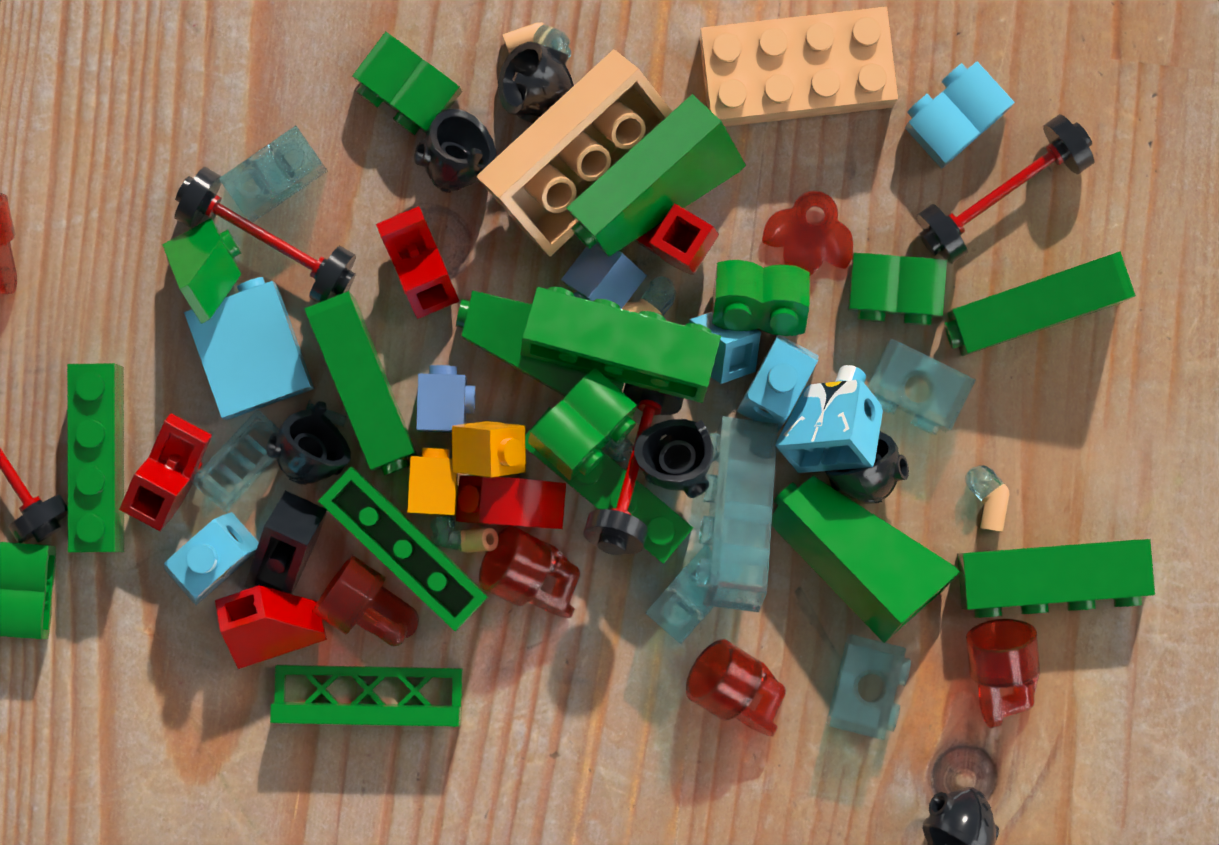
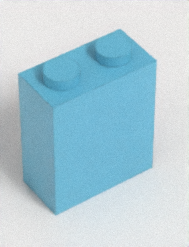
(250, 350)

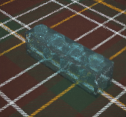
(738, 516)

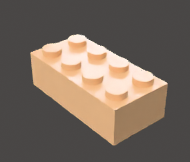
(799, 66)
(573, 148)

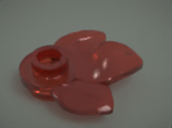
(808, 242)

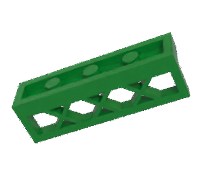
(367, 714)

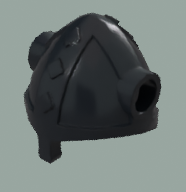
(533, 80)
(455, 150)
(309, 446)
(678, 459)
(877, 482)
(960, 819)

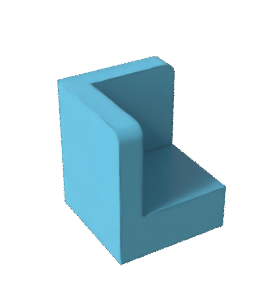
(736, 350)

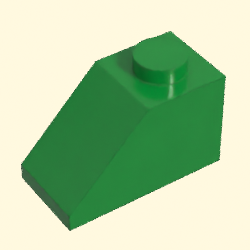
(204, 266)

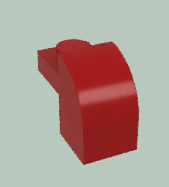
(680, 239)
(418, 262)
(167, 473)
(511, 502)

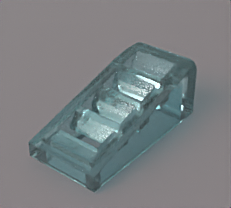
(214, 490)

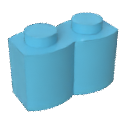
(958, 113)

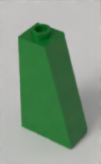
(670, 165)
(1039, 304)
(498, 329)
(361, 382)
(860, 556)

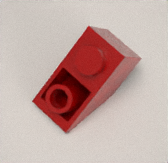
(267, 624)

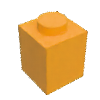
(488, 449)
(433, 483)

